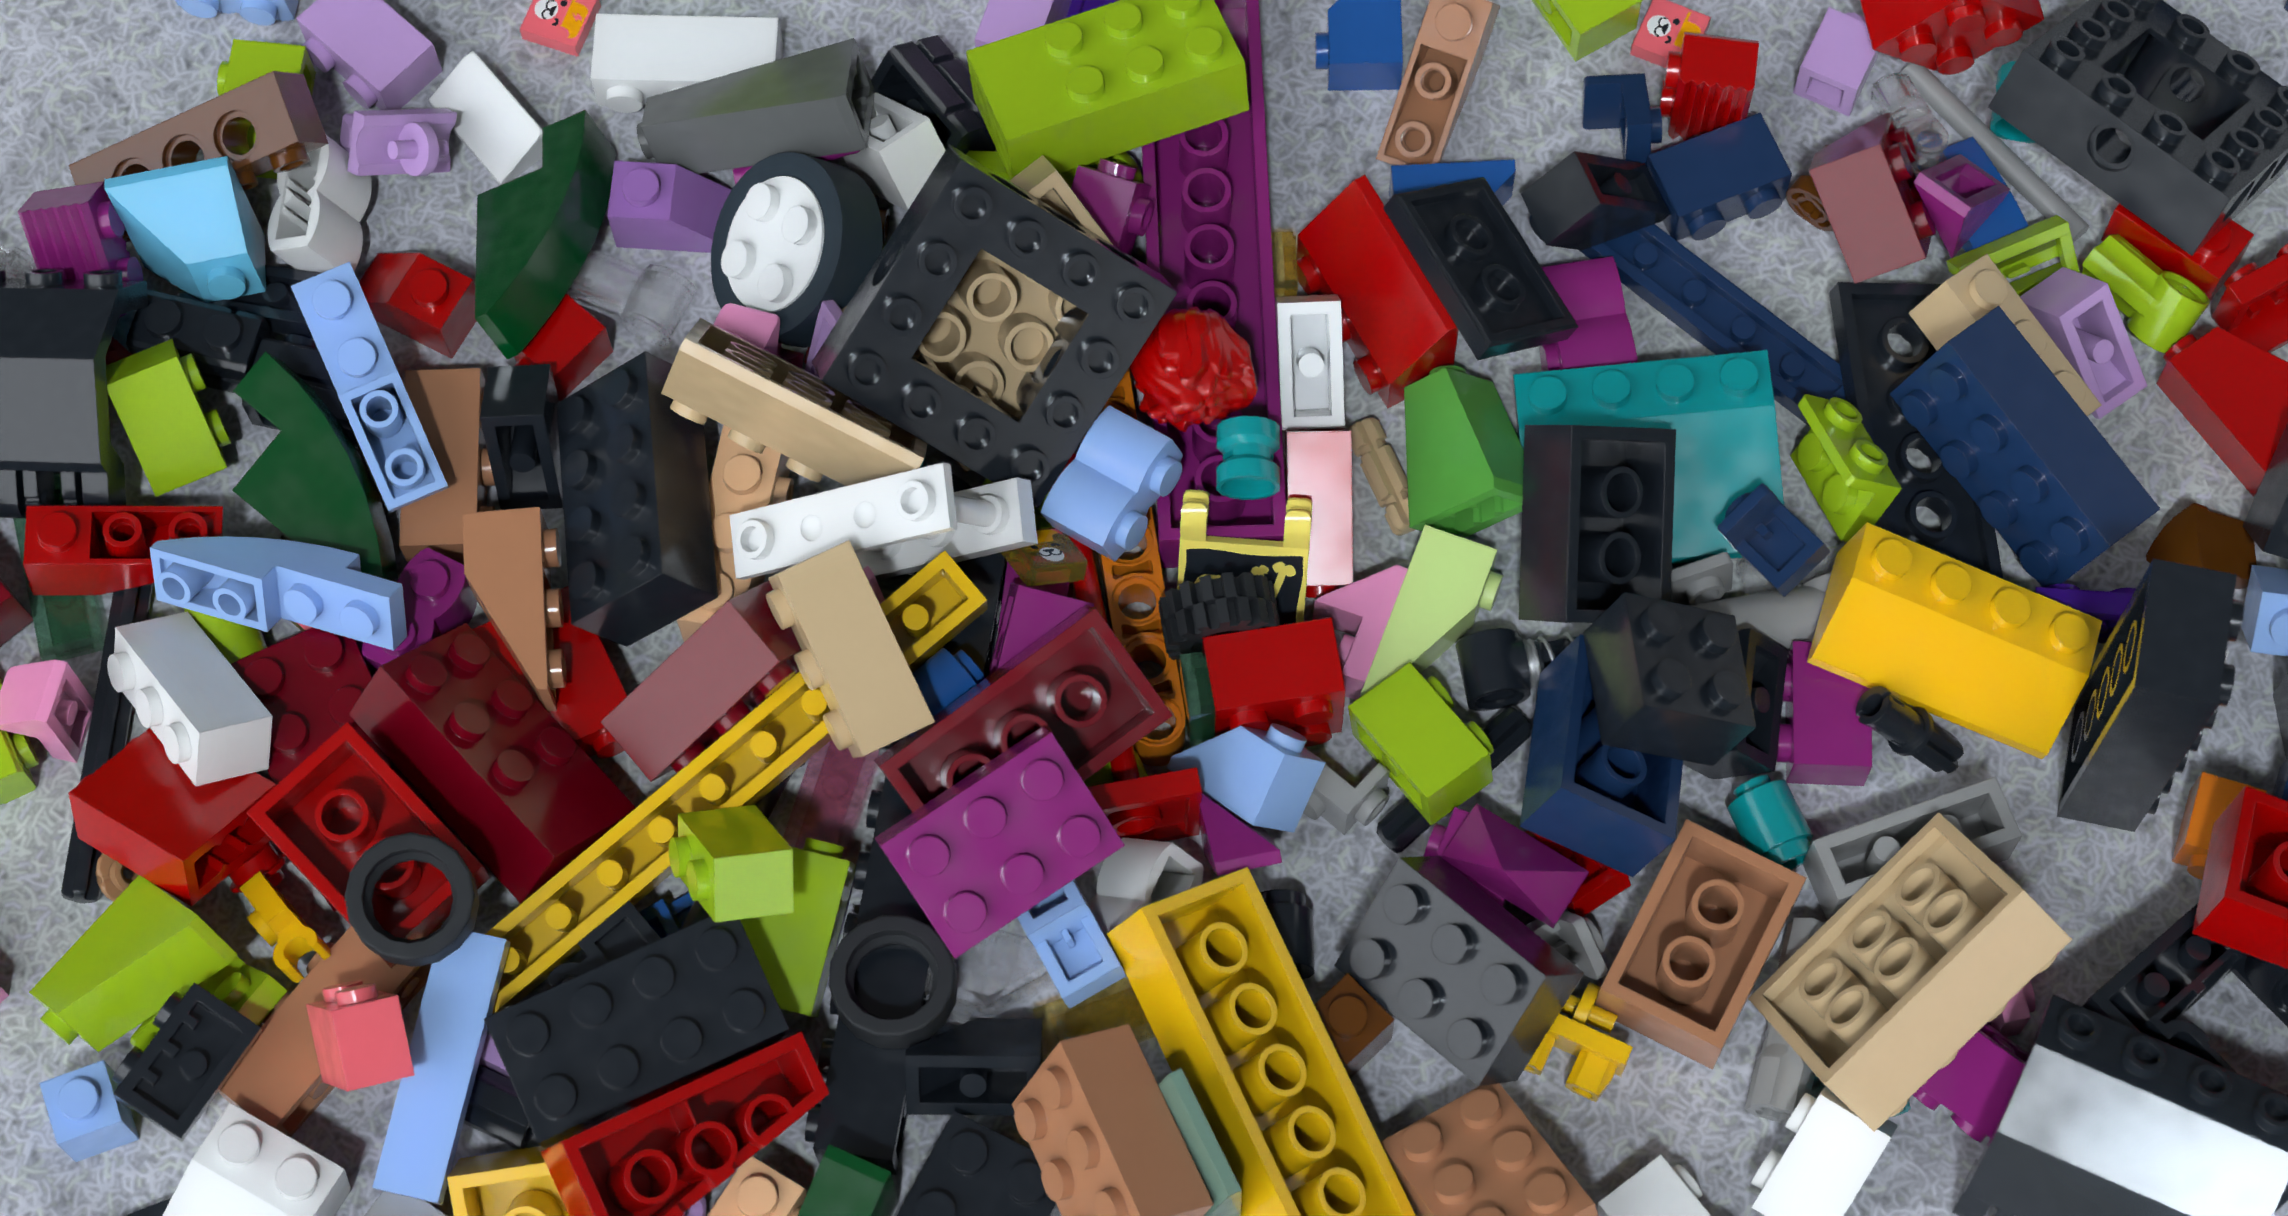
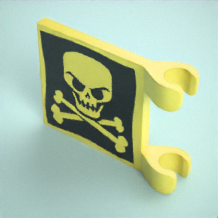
(1279, 561)

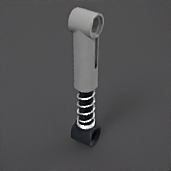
(1503, 668)

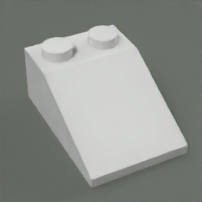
(257, 1172)

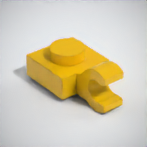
(281, 924)

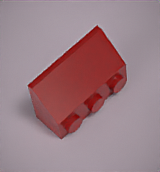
(1386, 300)

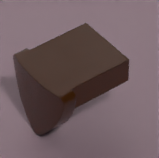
(2206, 541)

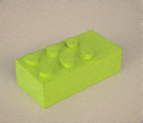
(1107, 81)

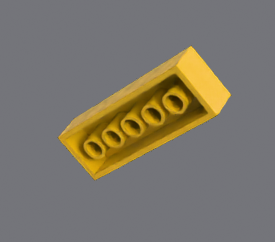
(1255, 1053)

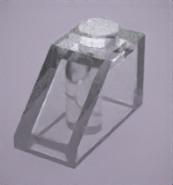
(995, 977)

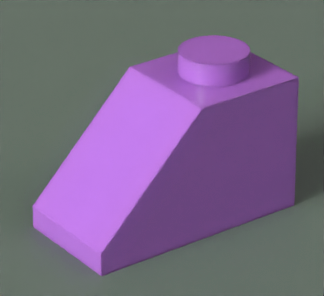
(663, 207)

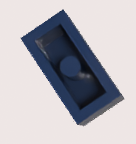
(1720, 178)

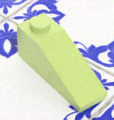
(1436, 602)

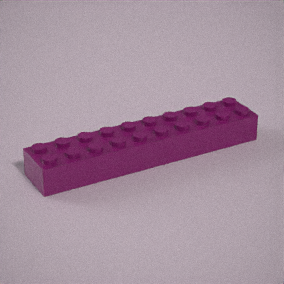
(1216, 252)

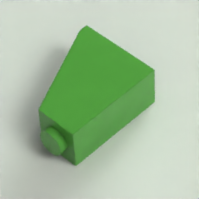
(1460, 454)

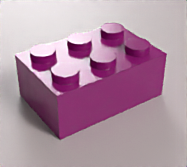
(999, 841)

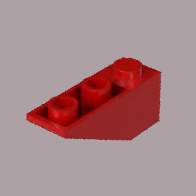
(105, 546)

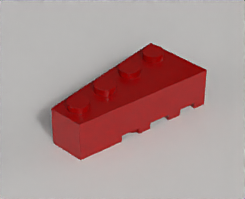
(687, 1140)

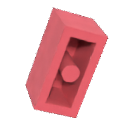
(359, 1036)

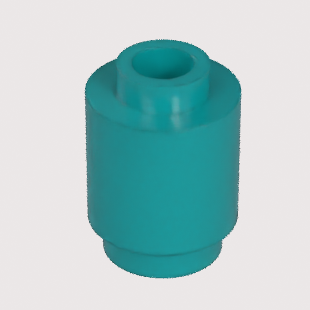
(1771, 821)

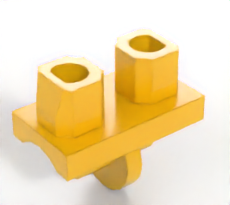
(1596, 1052)

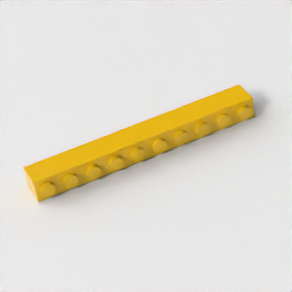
(728, 774)

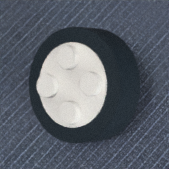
(795, 238)

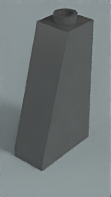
(796, 104)

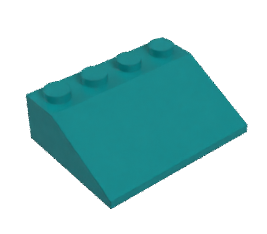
(1720, 419)

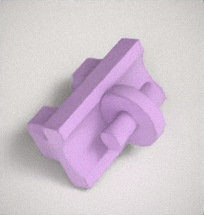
(398, 141)

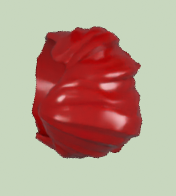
(1194, 369)

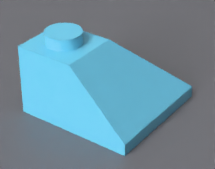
(193, 228)

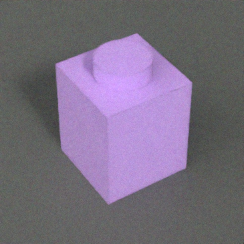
(1837, 62)

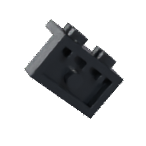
(185, 1061)

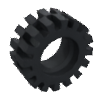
(1214, 609)

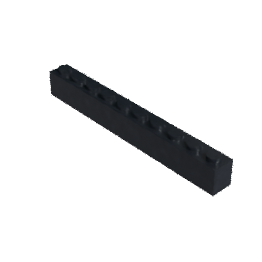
(863, 1081)

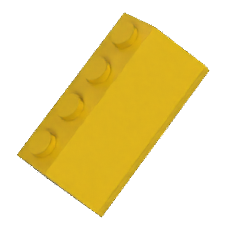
(1953, 640)

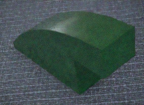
(540, 232)
(311, 473)

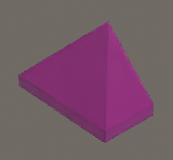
(1958, 199)
(1233, 842)
(1515, 865)

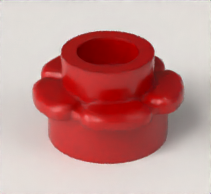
(266, 861)

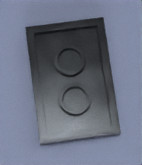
(1480, 268)

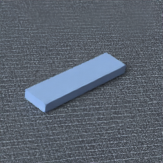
(445, 1064)

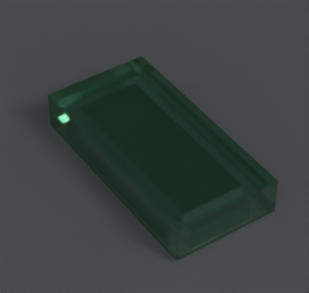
(1197, 698)

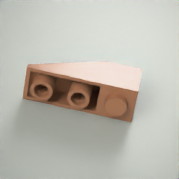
(1437, 80)
(510, 577)

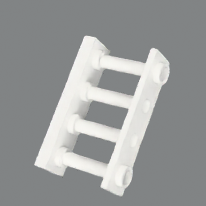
(891, 523)

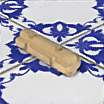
(1382, 472)

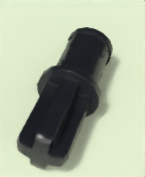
(1908, 730)

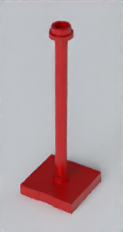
(1149, 806)

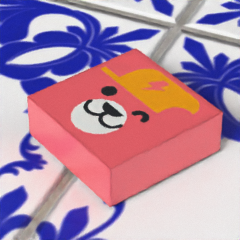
(560, 23)
(1665, 29)

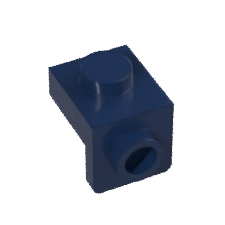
(1623, 104)
(1772, 539)

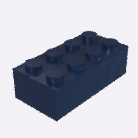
(2023, 449)

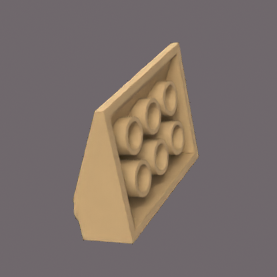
(998, 317)
(785, 410)
(1908, 971)

